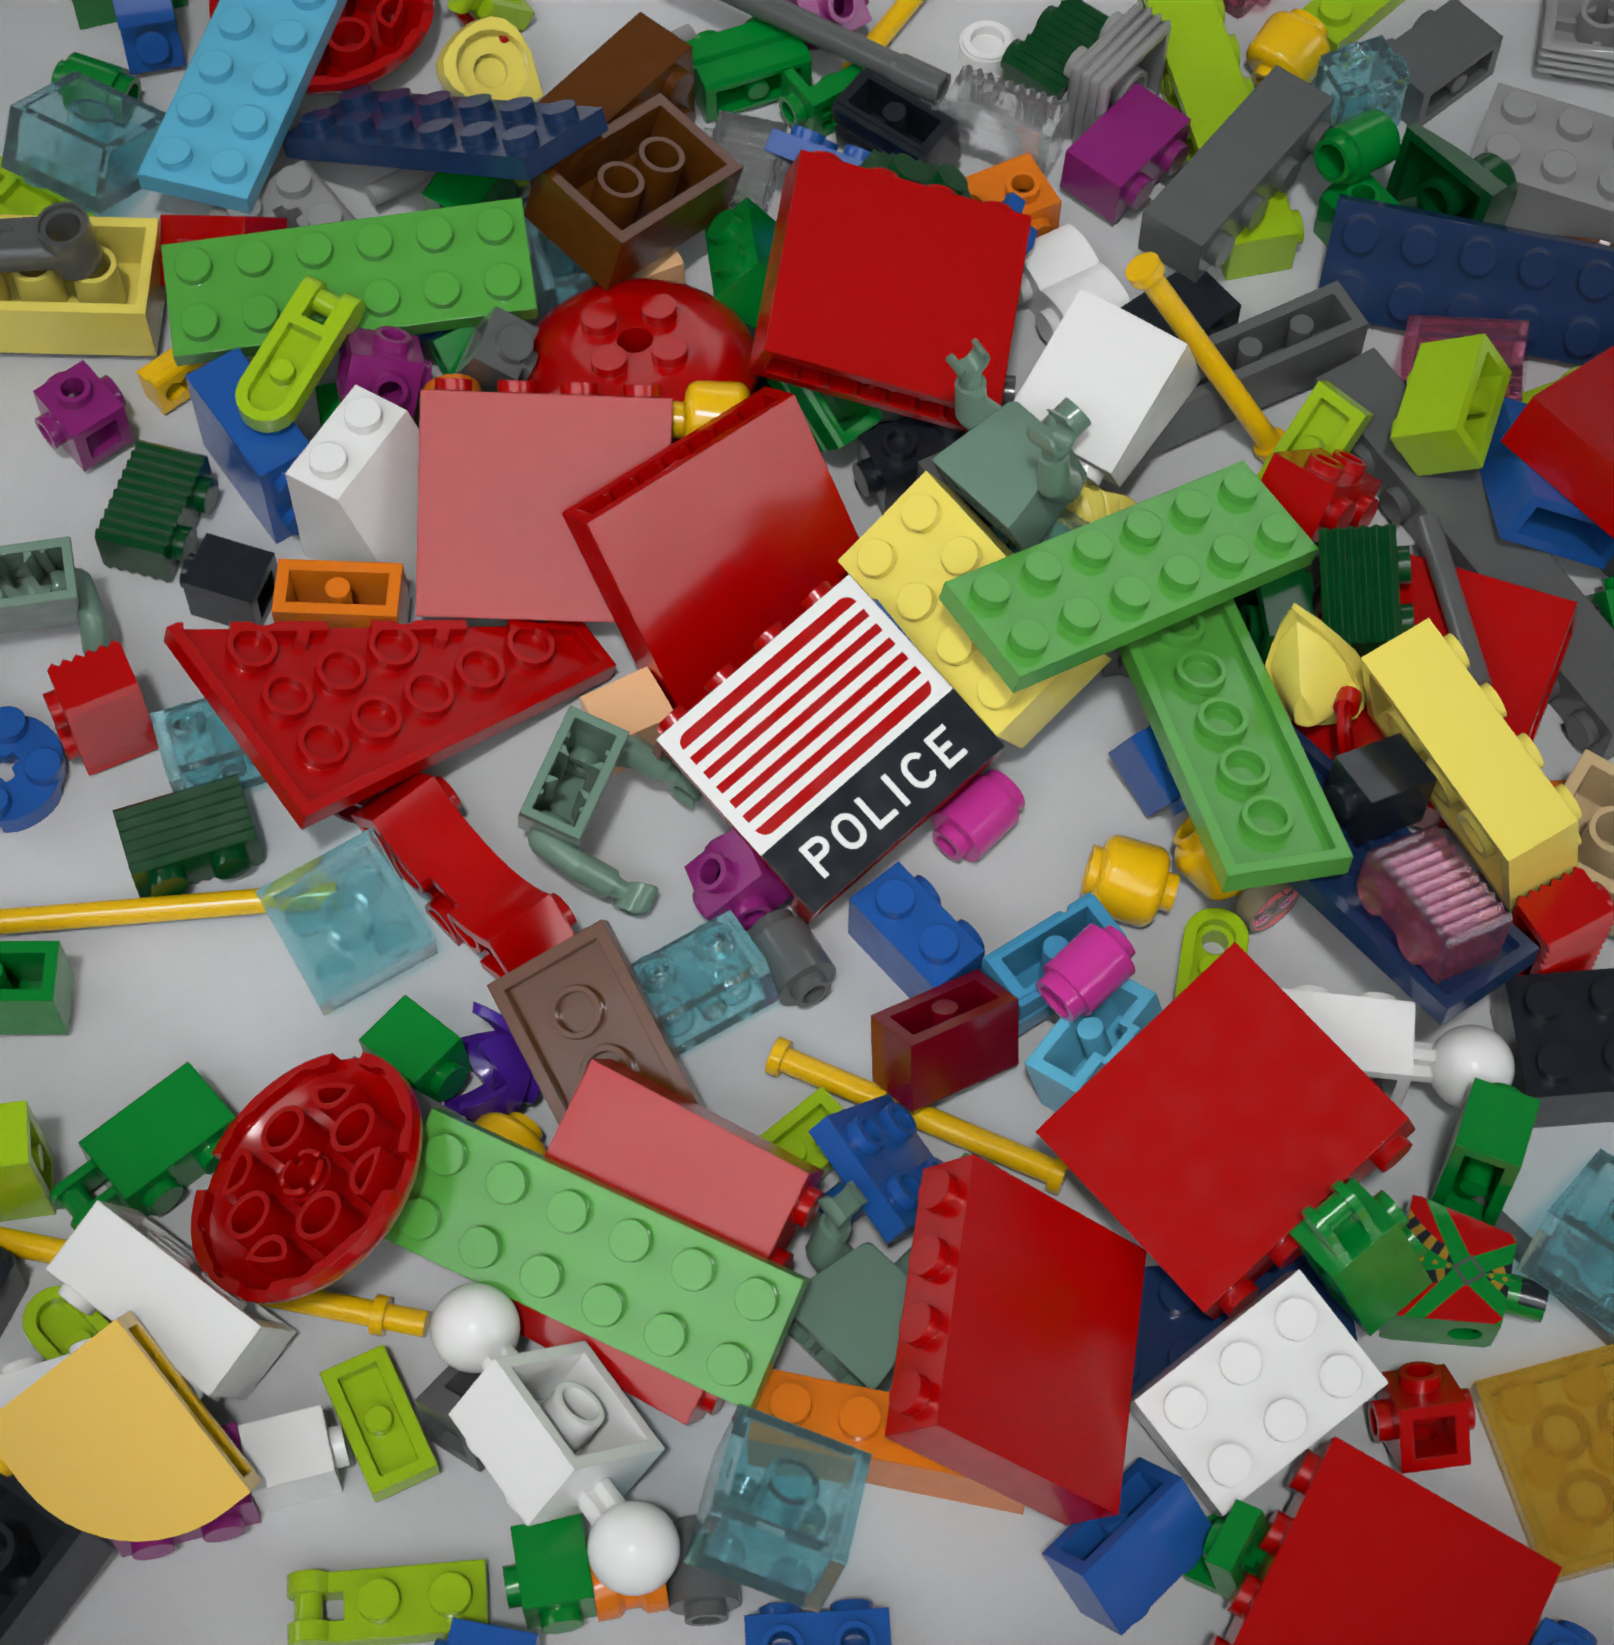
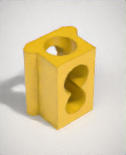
(165, 381)

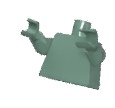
(1009, 461)
(47, 591)
(569, 793)
(853, 1301)

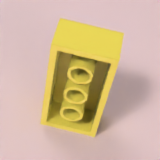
(100, 315)
(904, 564)
(1486, 776)

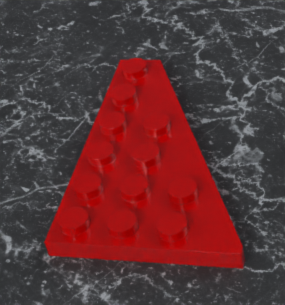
(367, 707)

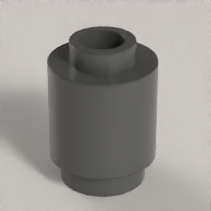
(794, 958)
(698, 1593)

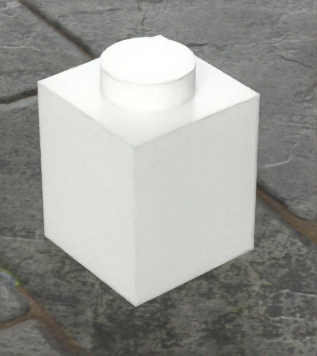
(294, 1457)

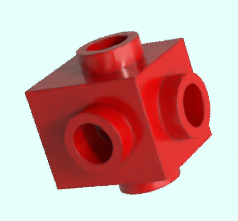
(1423, 1418)

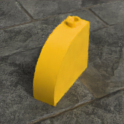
(122, 1442)

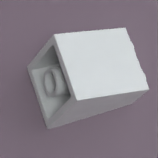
(1120, 375)
(360, 485)

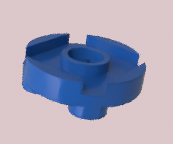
(37, 770)

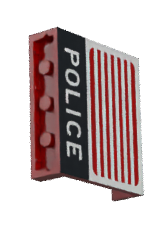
(828, 744)

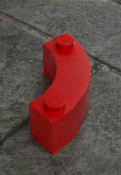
(469, 885)

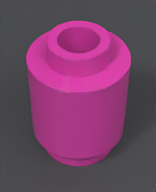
(977, 816)
(1086, 971)

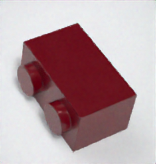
(944, 1040)

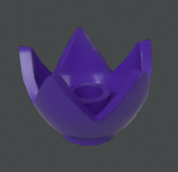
(499, 1067)

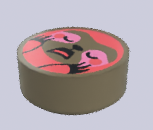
(1265, 905)

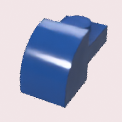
(149, 34)

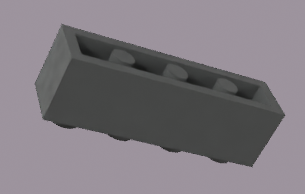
(1236, 174)

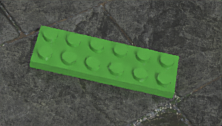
(409, 268)
(1127, 575)
(1234, 753)
(598, 1259)

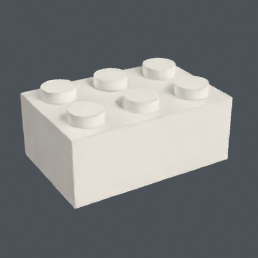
(129, 1263)
(1256, 1392)

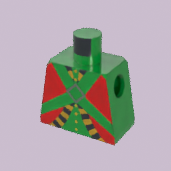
(1469, 1278)

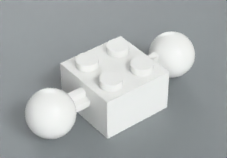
(1380, 1038)
(556, 1436)

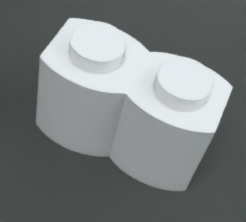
(1055, 273)

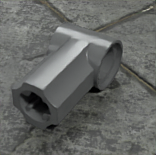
(54, 240)

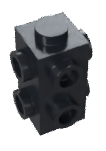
(891, 456)

